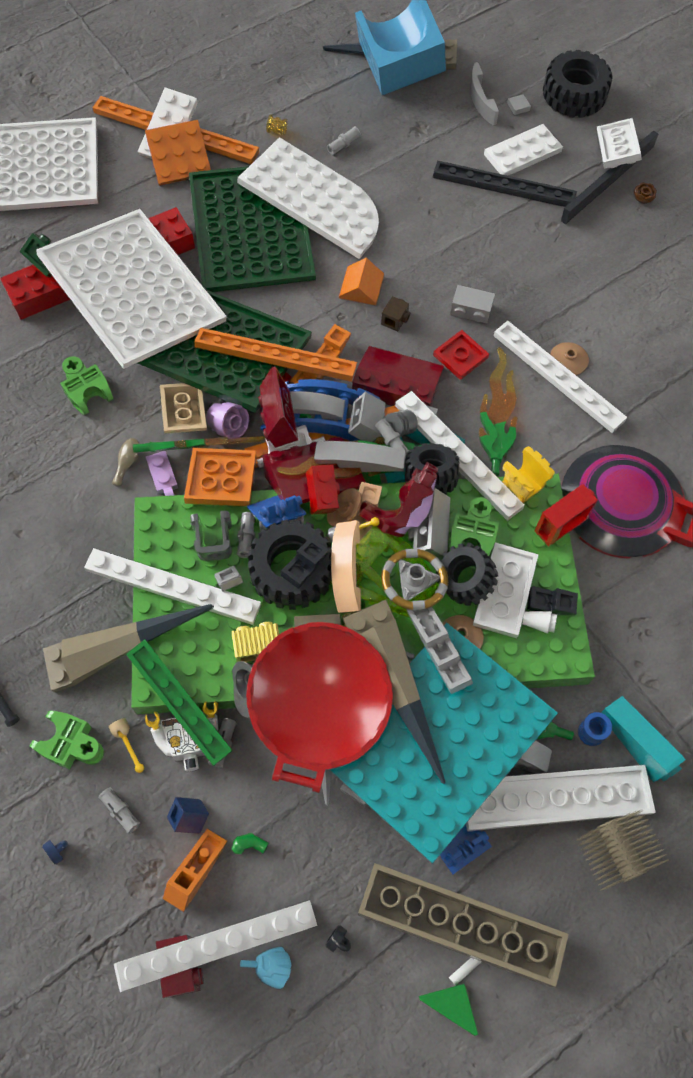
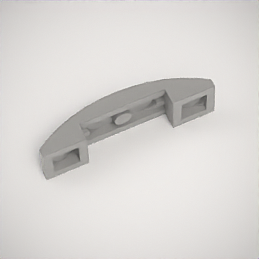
(486, 108)
(317, 403)

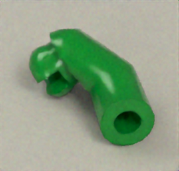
(247, 841)

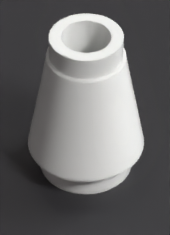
(540, 620)

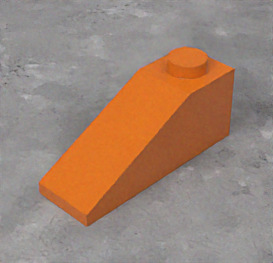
(194, 870)

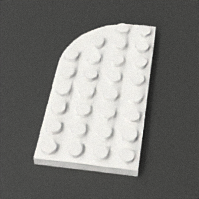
(314, 196)

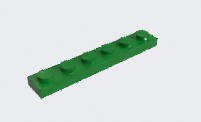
(179, 702)

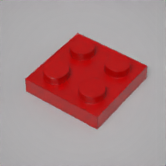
(461, 354)

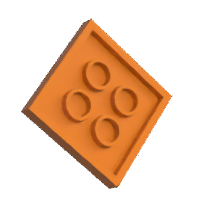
(177, 151)
(220, 477)

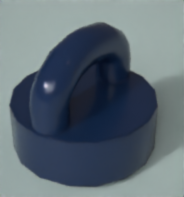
(54, 851)

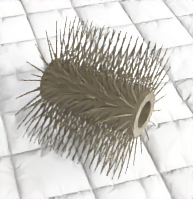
(621, 848)

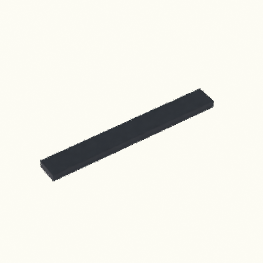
(604, 181)
(503, 184)

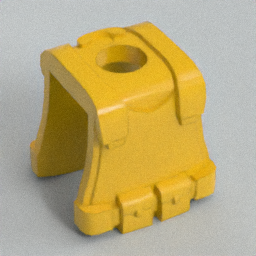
(530, 477)

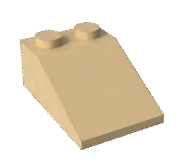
(182, 408)

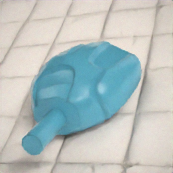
(271, 967)

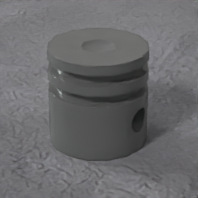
(403, 421)

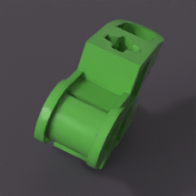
(83, 383)
(475, 527)
(69, 742)

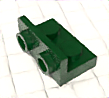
(30, 248)

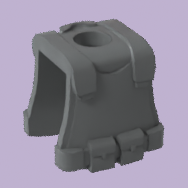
(212, 552)

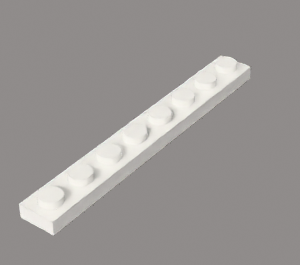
(560, 376)
(470, 465)
(172, 586)
(213, 946)

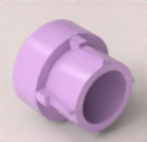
(228, 419)

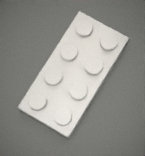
(171, 109)
(618, 143)
(523, 150)
(506, 605)

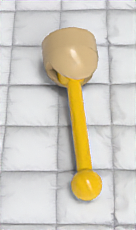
(120, 730)

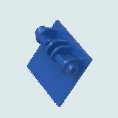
(275, 510)
(465, 848)

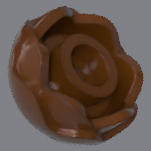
(645, 193)

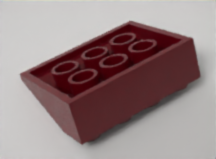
(395, 375)
(290, 485)

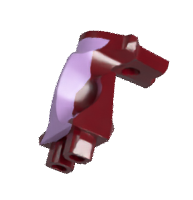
(415, 502)

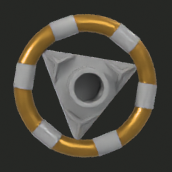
(414, 579)

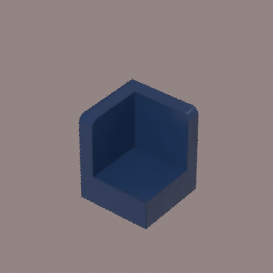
(187, 815)

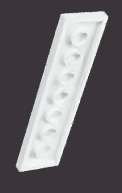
(565, 798)

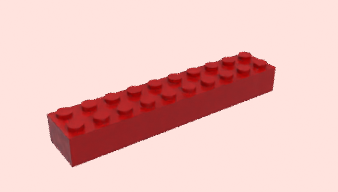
(34, 292)

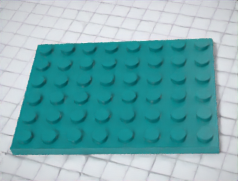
(477, 742)

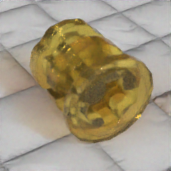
(276, 125)

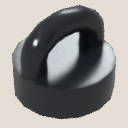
(338, 940)

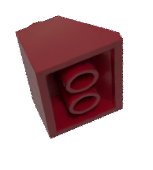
(277, 410)

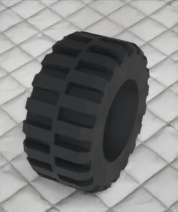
(582, 69)
(276, 541)

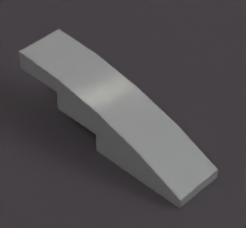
(363, 455)
(440, 649)

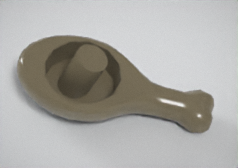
(125, 459)

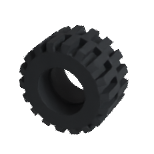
(438, 456)
(479, 584)

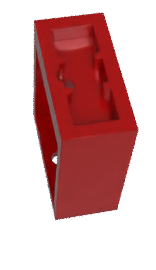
(566, 515)

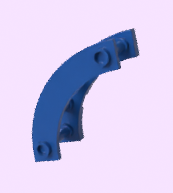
(330, 388)

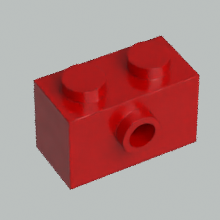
(322, 489)

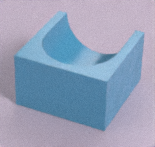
(403, 47)

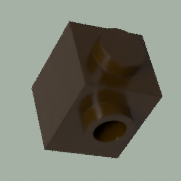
(395, 314)

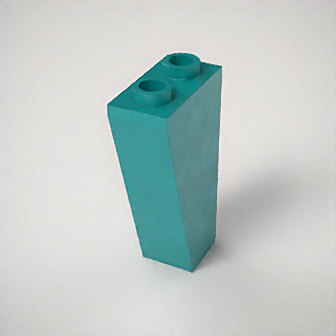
(643, 741)

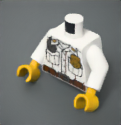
(175, 740)

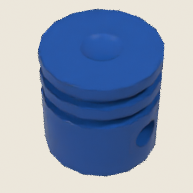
(594, 729)

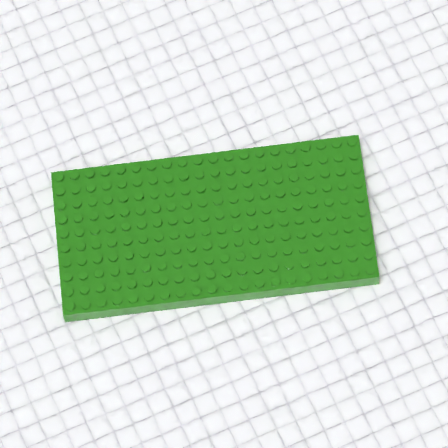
(203, 648)

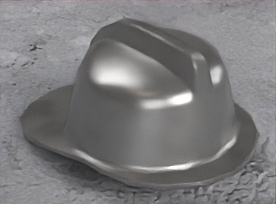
(240, 678)

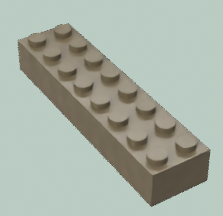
(464, 925)

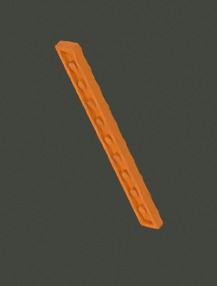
(141, 119)

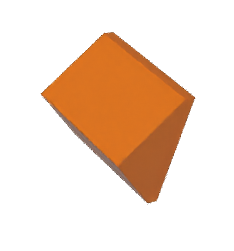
(362, 282)

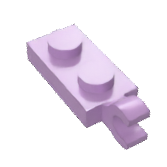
(162, 473)

